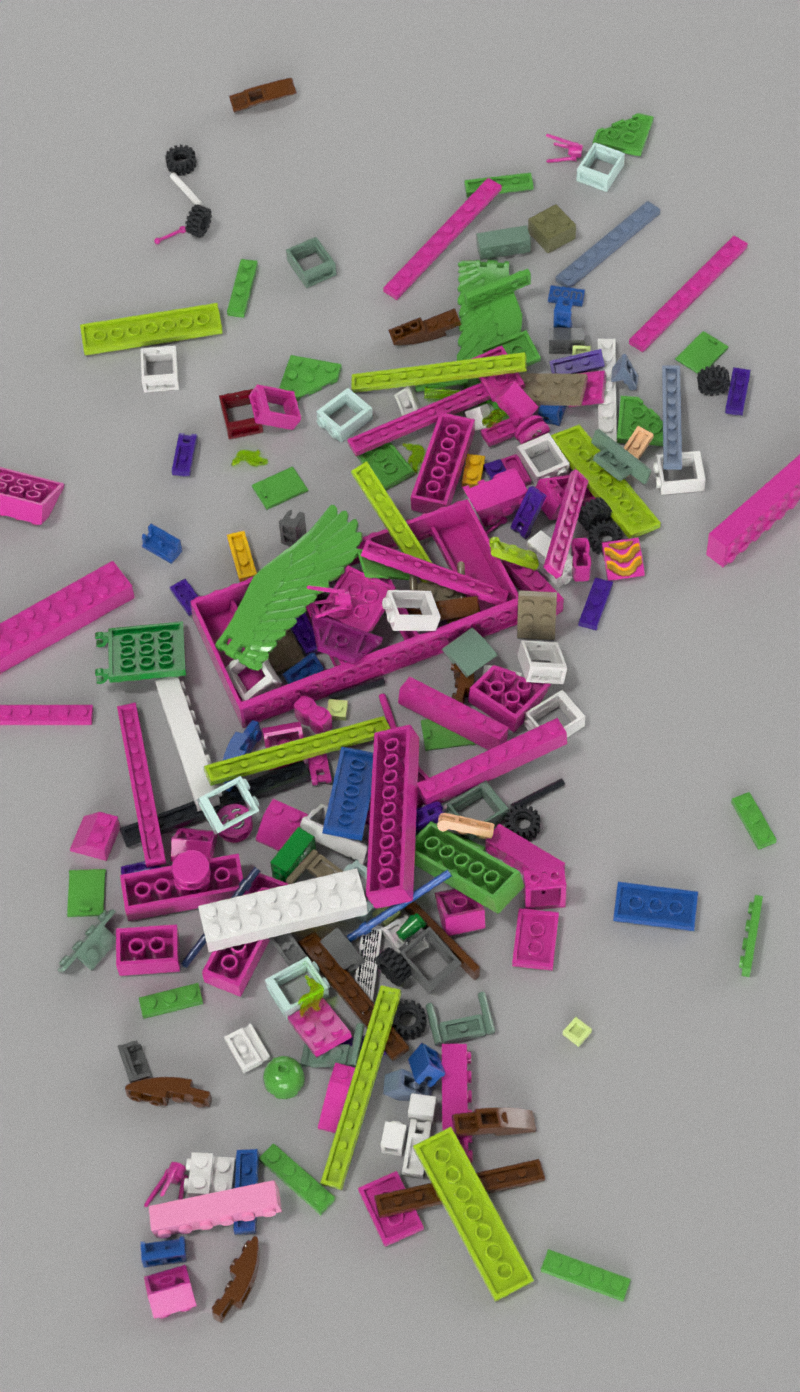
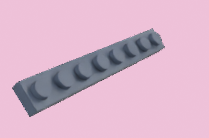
(607, 245)
(671, 418)

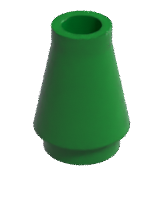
(410, 927)

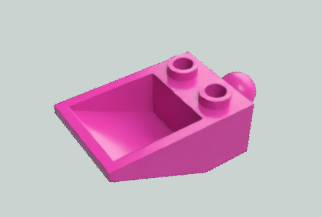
(555, 490)

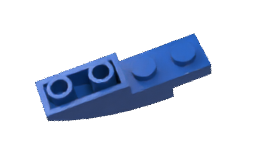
(243, 743)

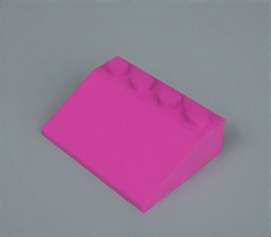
(27, 496)

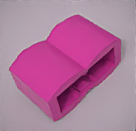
(581, 560)
(311, 715)

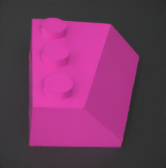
(497, 497)
(506, 696)

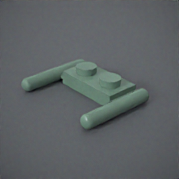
(461, 1028)
(340, 1054)

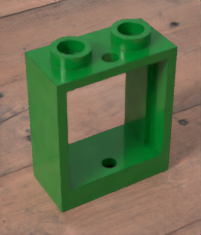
(292, 854)

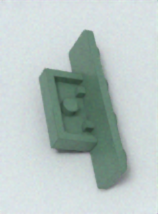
(617, 459)
(93, 946)

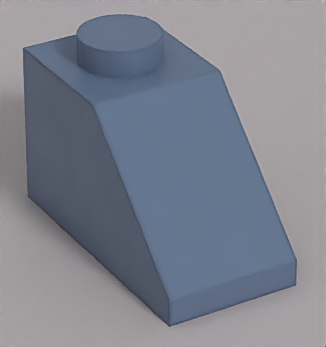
(401, 1085)

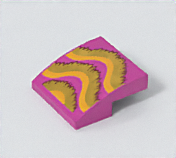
(623, 559)

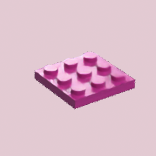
(365, 597)

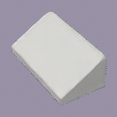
(407, 400)

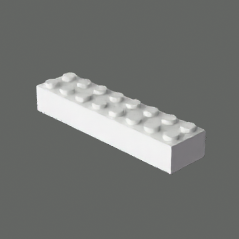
(283, 910)

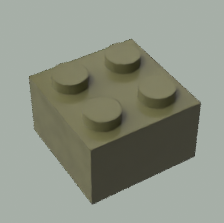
(552, 228)

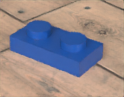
(308, 666)

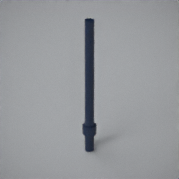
(245, 885)

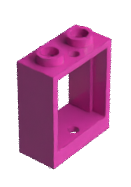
(262, 395)
(544, 891)

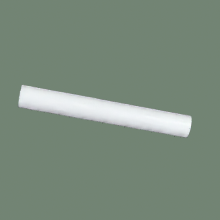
(185, 189)

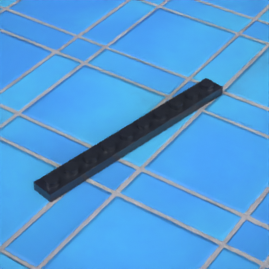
(188, 813)

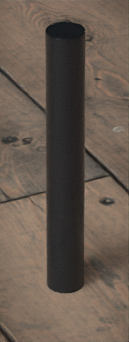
(356, 689)
(539, 793)

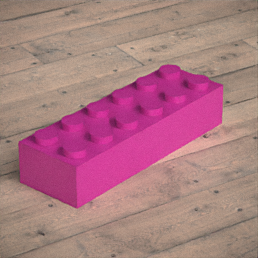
(443, 463)
(157, 893)
(233, 966)

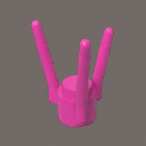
(575, 149)
(341, 599)
(173, 1175)

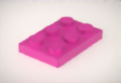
(495, 383)
(535, 939)
(320, 1029)
(391, 1227)

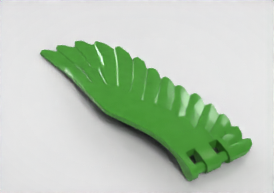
(489, 320)
(280, 588)

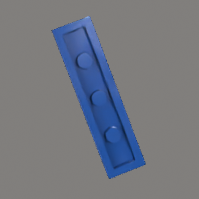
(246, 1174)

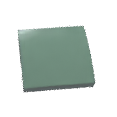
(469, 652)

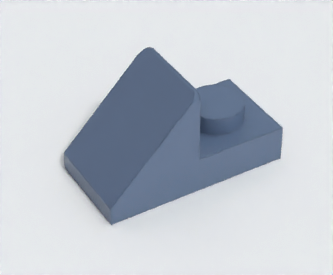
(625, 371)

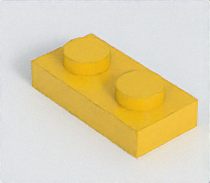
(473, 470)

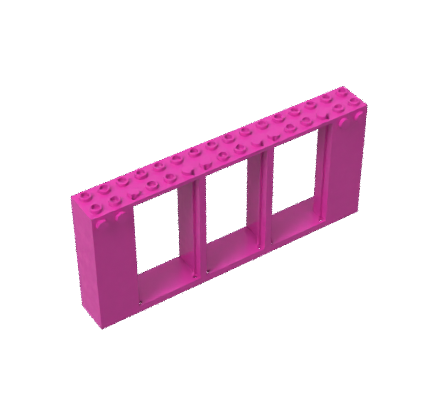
(458, 539)

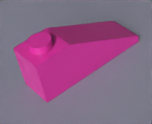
(335, 1097)

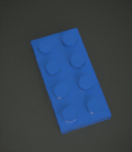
(655, 906)

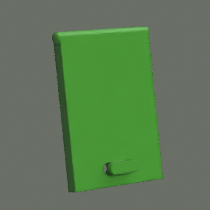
(701, 352)
(279, 488)
(377, 570)
(441, 737)
(86, 892)

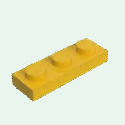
(241, 555)

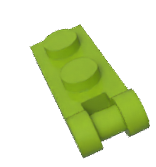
(513, 554)

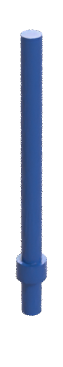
(366, 927)

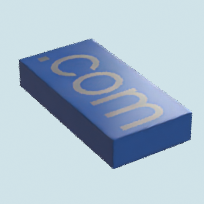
(573, 294)

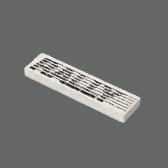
(369, 950)

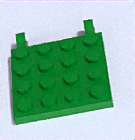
(143, 652)

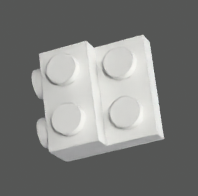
(208, 1174)

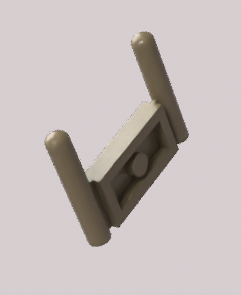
(438, 592)
(316, 865)

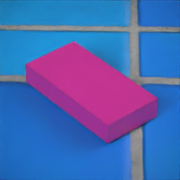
(515, 462)

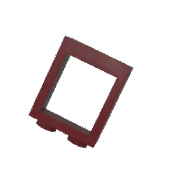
(242, 427)

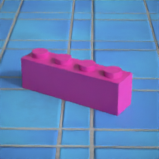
(530, 580)
(519, 852)

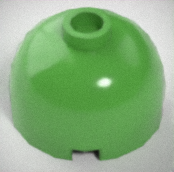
(283, 1077)

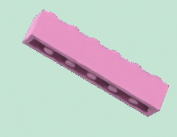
(215, 1209)

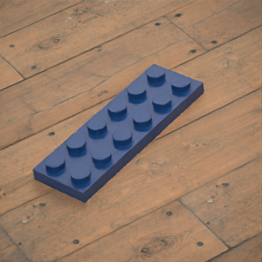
(350, 795)

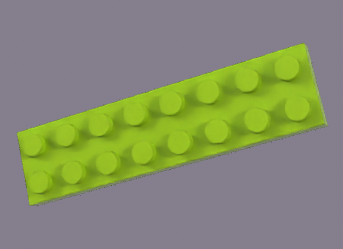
(151, 329)
(627, 507)
(473, 1214)

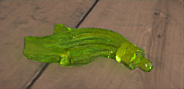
(417, 455)
(250, 457)
(311, 998)

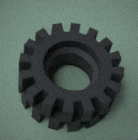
(180, 153)
(198, 220)
(713, 380)
(594, 511)
(603, 529)
(523, 813)
(393, 966)
(417, 1012)

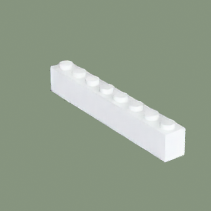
(186, 737)

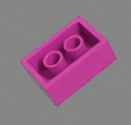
(147, 950)

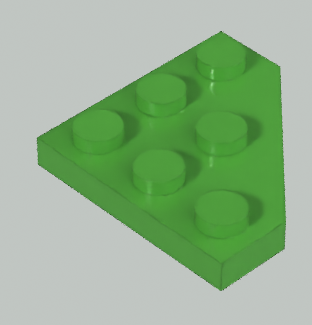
(626, 135)
(308, 375)
(634, 414)

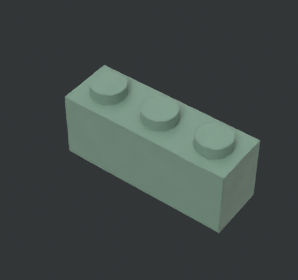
(503, 242)

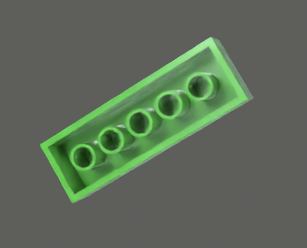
(471, 869)

